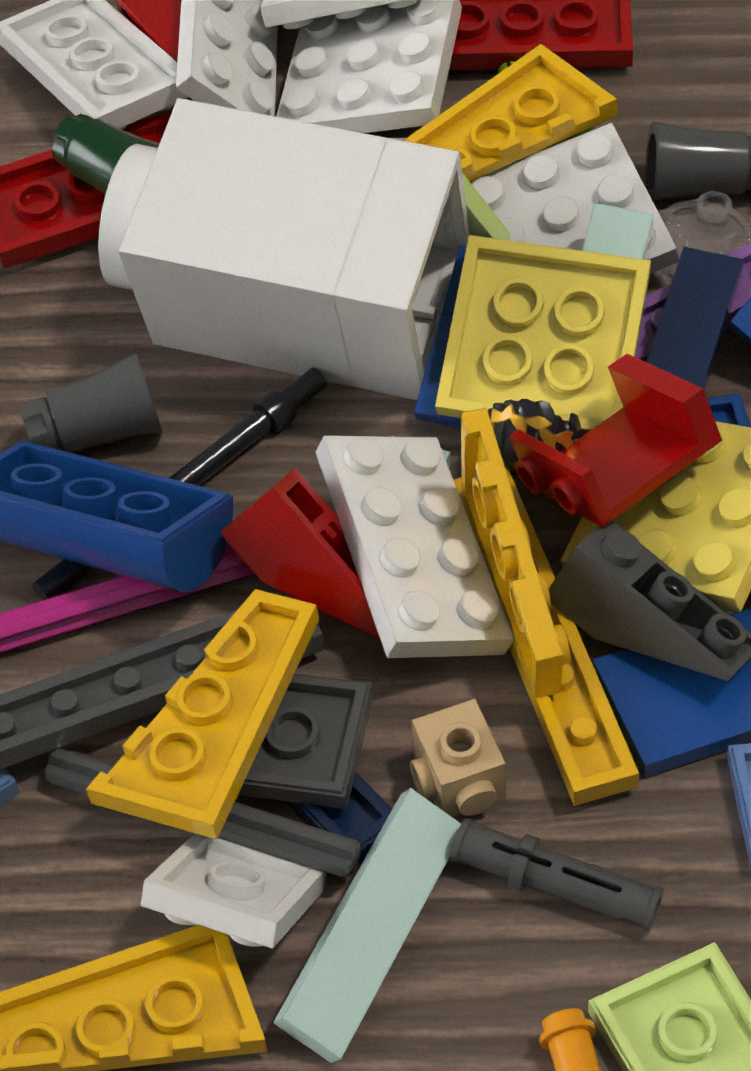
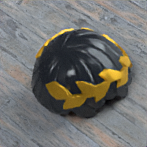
(535, 420)

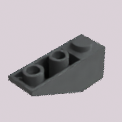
(643, 605)

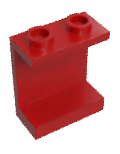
(630, 453)

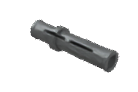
(556, 874)

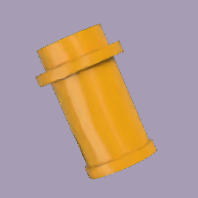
(569, 1040)

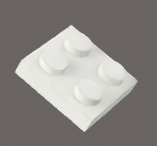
(232, 890)

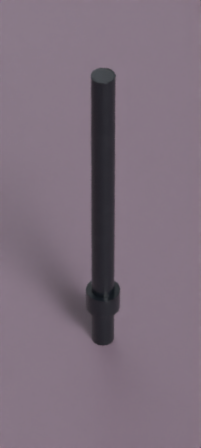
(269, 414)

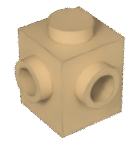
(457, 760)

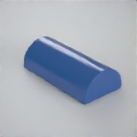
(111, 516)

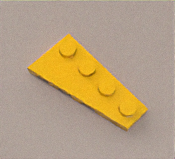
(518, 113)
(509, 556)
(205, 738)
(133, 1009)

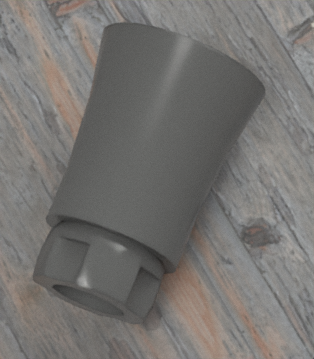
(696, 162)
(94, 410)

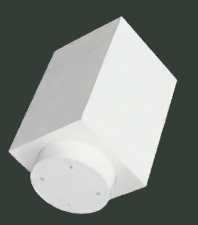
(287, 244)

